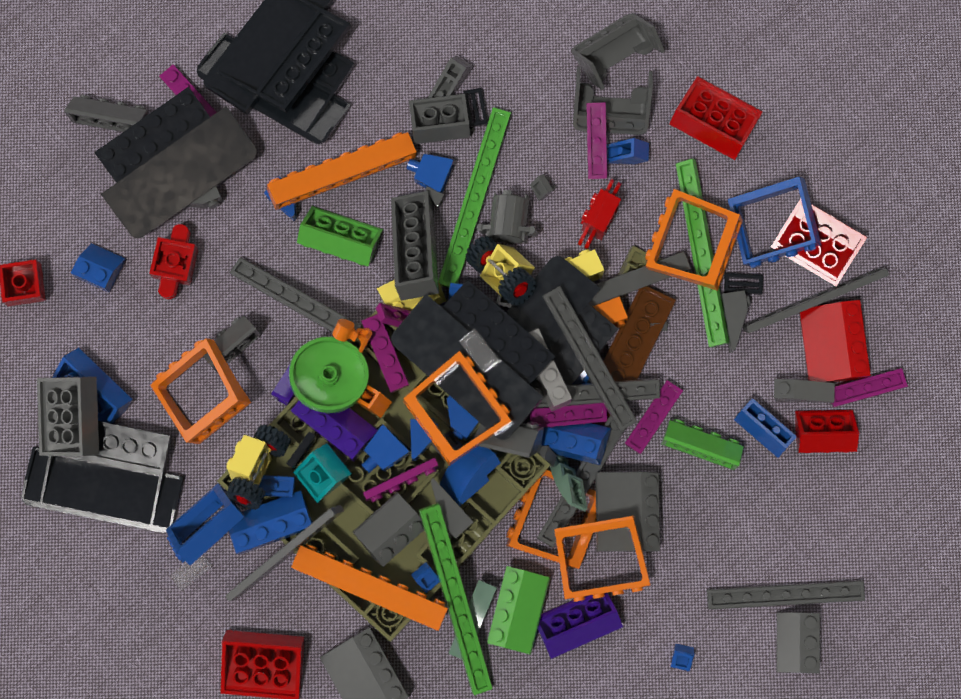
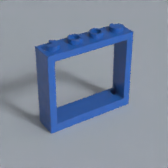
(764, 193)
(207, 534)

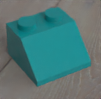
(322, 472)

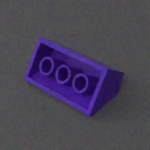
(342, 429)
(577, 624)

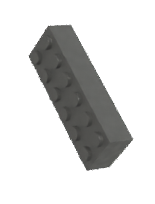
(414, 245)

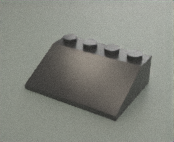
(68, 416)
(623, 496)
(363, 669)

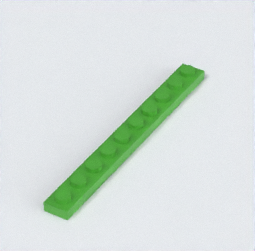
(474, 197)
(702, 254)
(455, 599)

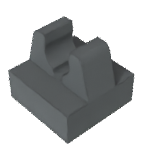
(542, 187)

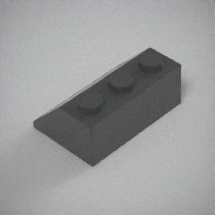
(439, 119)
(234, 339)
(523, 442)
(389, 529)
(798, 643)

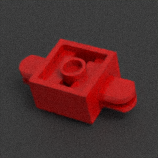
(601, 214)
(174, 261)

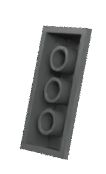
(103, 113)

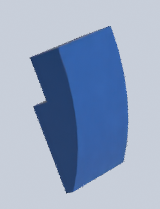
(469, 473)

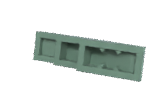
(568, 484)
(478, 607)

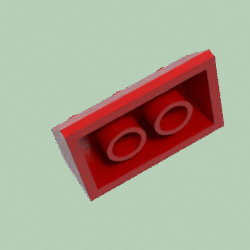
(826, 431)

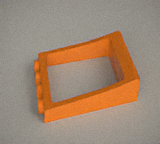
(723, 250)
(218, 416)
(431, 429)
(629, 521)
(580, 543)

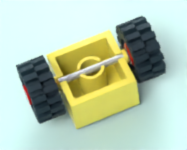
(502, 269)
(251, 463)

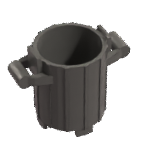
(508, 219)

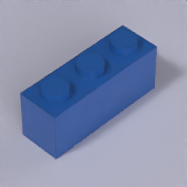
(765, 428)

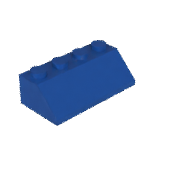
(110, 397)
(578, 441)
(270, 523)

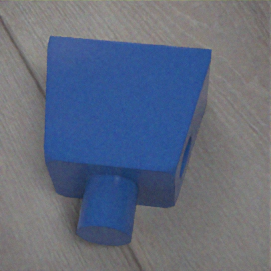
(431, 171)
(384, 451)

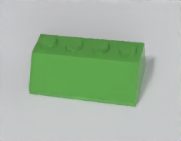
(339, 236)
(702, 445)
(518, 610)

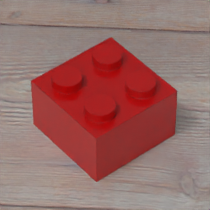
(22, 283)

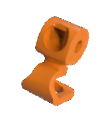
(345, 330)

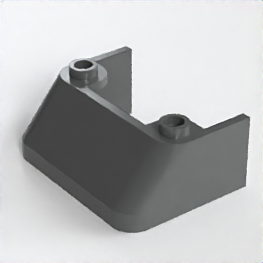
(614, 44)
(622, 114)

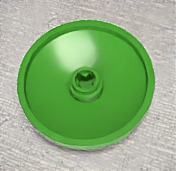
(328, 375)

